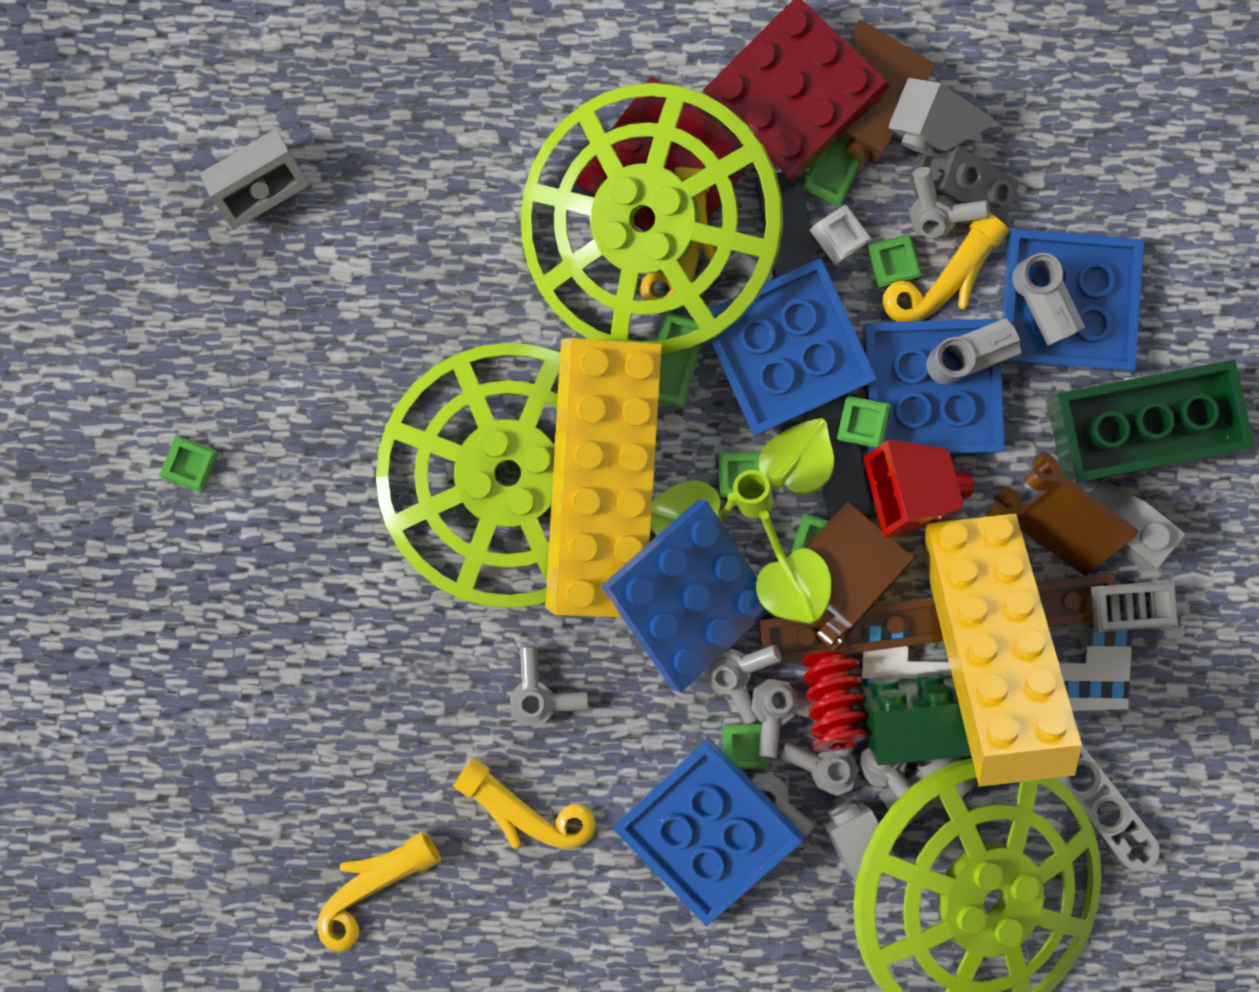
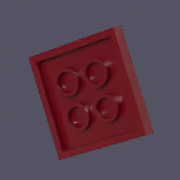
(797, 87)
(636, 150)

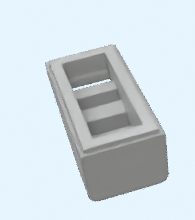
(1161, 606)

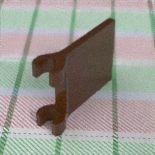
(1065, 517)
(860, 569)

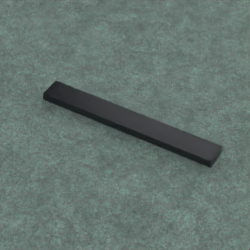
(795, 251)

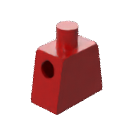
(914, 485)

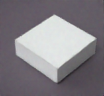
(840, 234)

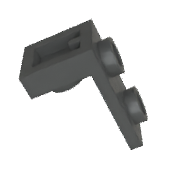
(969, 179)

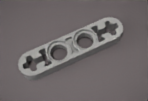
(1103, 790)

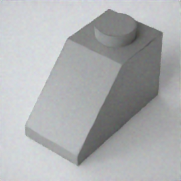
(935, 117)
(1156, 533)

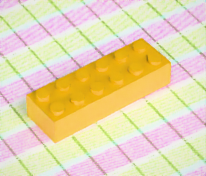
(600, 469)
(1000, 651)

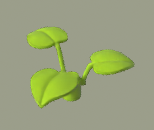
(802, 462)

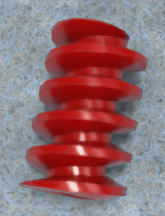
(833, 701)

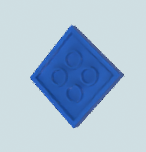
(1104, 286)
(791, 350)
(953, 416)
(687, 595)
(708, 831)

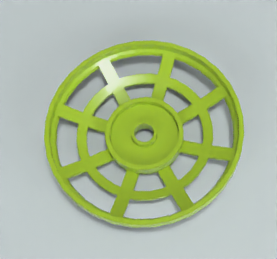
(674, 210)
(475, 472)
(970, 880)

